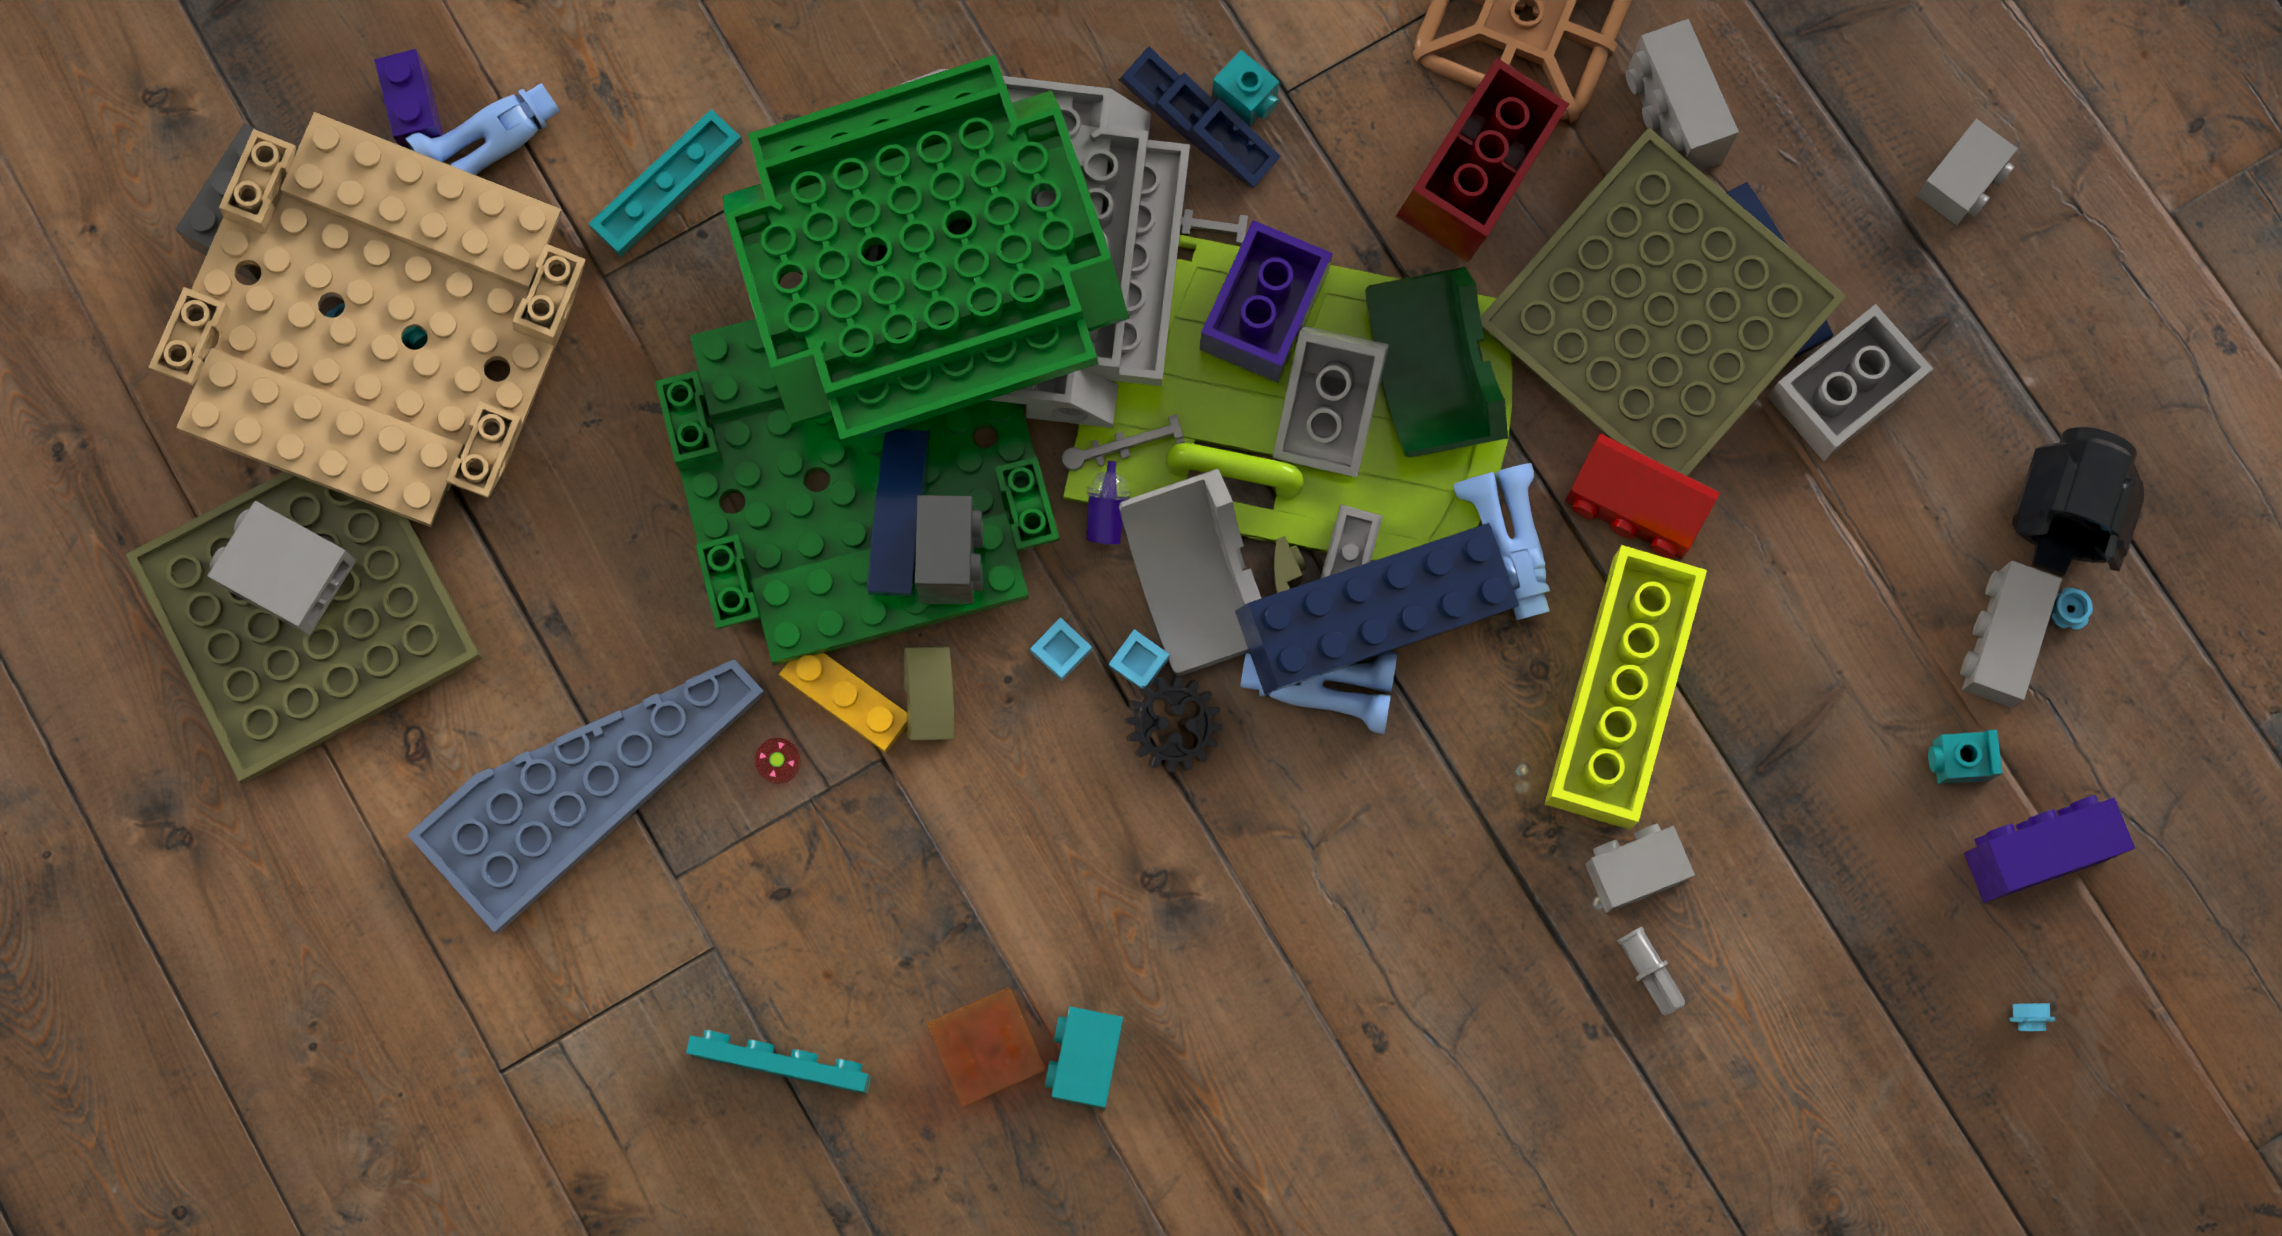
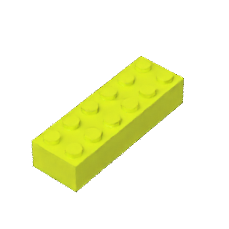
(1625, 687)

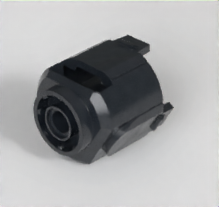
(2080, 500)

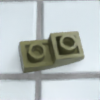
(1286, 566)
(929, 693)

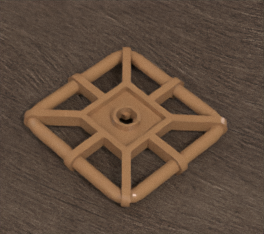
(1530, 40)

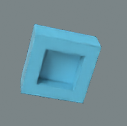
(1061, 649)
(1139, 660)

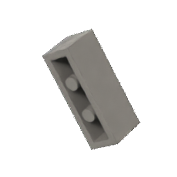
(2009, 633)

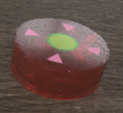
(777, 760)

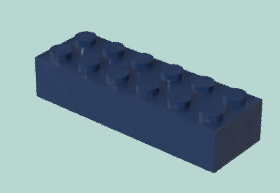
(1376, 608)

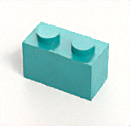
(1085, 1057)

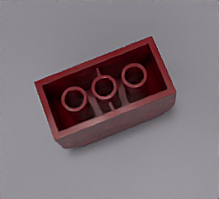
(1482, 160)

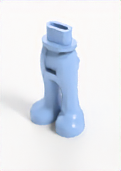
(502, 124)
(1523, 553)
(1312, 694)

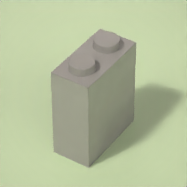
(281, 567)

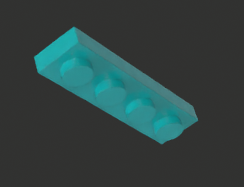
(665, 183)
(760, 1057)

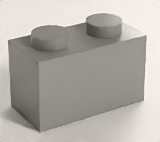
(1966, 173)
(1638, 868)

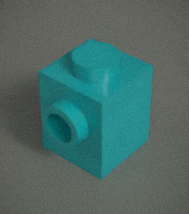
(1246, 88)

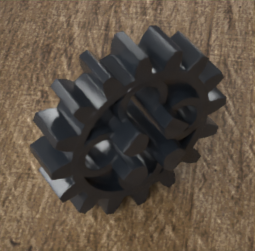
(1175, 698)

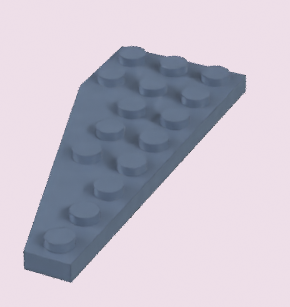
(541, 813)

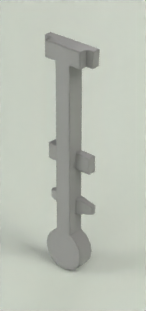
(1239, 229)
(1074, 458)

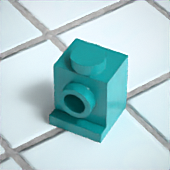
(1983, 752)

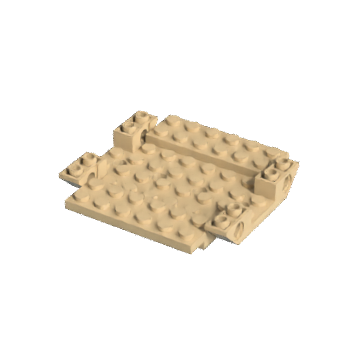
(402, 250)

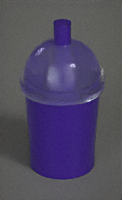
(1104, 516)

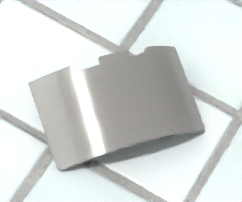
(1191, 569)

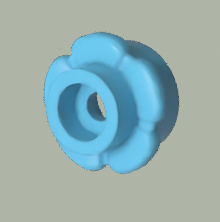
(2082, 609)
(2031, 1016)

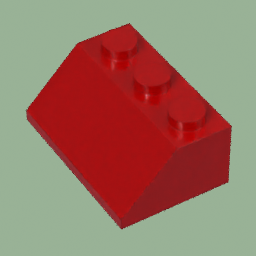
(1641, 498)

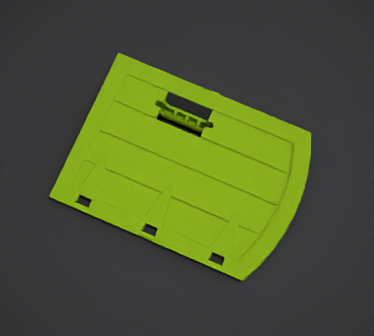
(1244, 410)

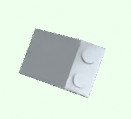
(1330, 400)

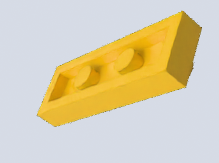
(847, 698)

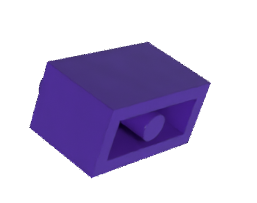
(408, 96)

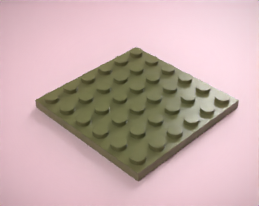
(1661, 307)
(272, 685)

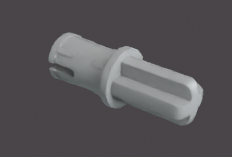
(1652, 971)

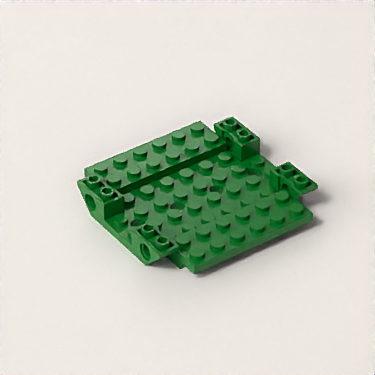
(942, 311)
(805, 552)

